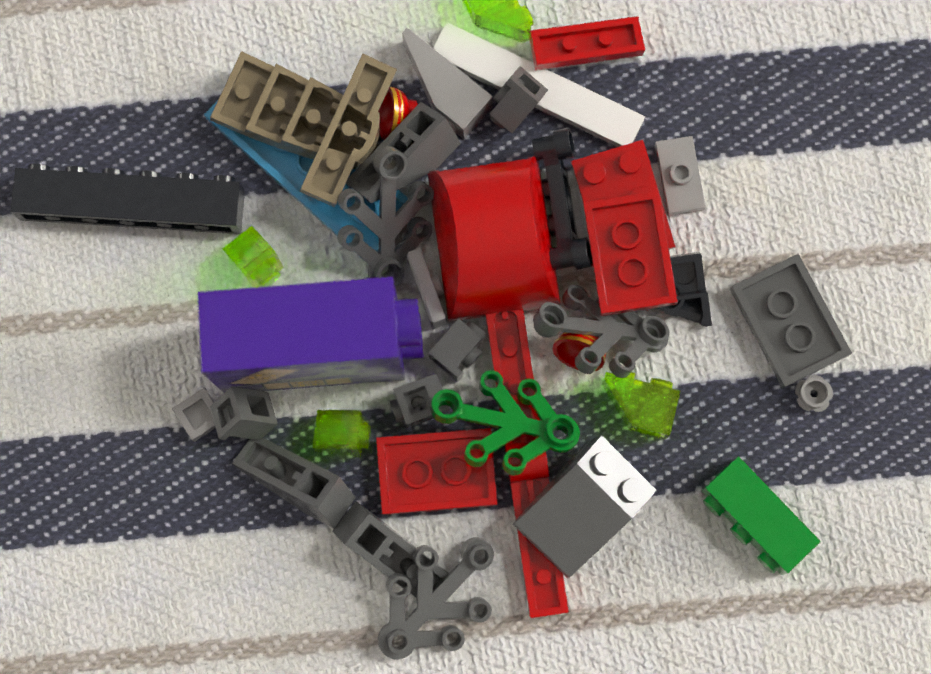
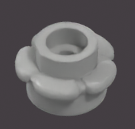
(823, 390)

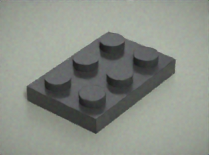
(790, 320)

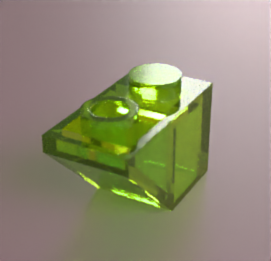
(501, 17)
(254, 258)
(643, 405)
(341, 432)

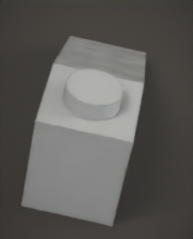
(447, 87)

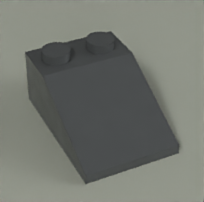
(584, 506)

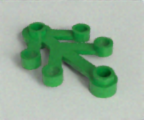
(510, 422)

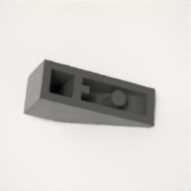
(424, 140)
(296, 480)
(382, 546)

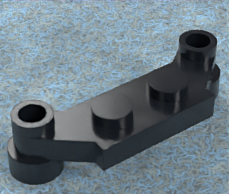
(556, 187)

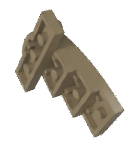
(308, 117)

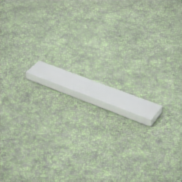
(563, 99)

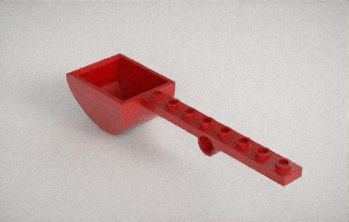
(496, 267)

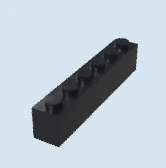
(128, 200)

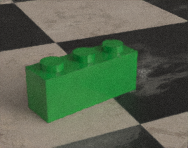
(759, 517)

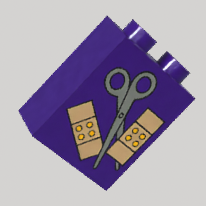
(308, 334)

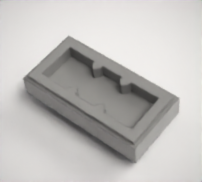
(680, 176)
(428, 288)

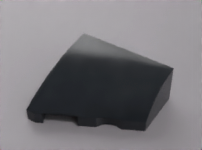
(690, 289)

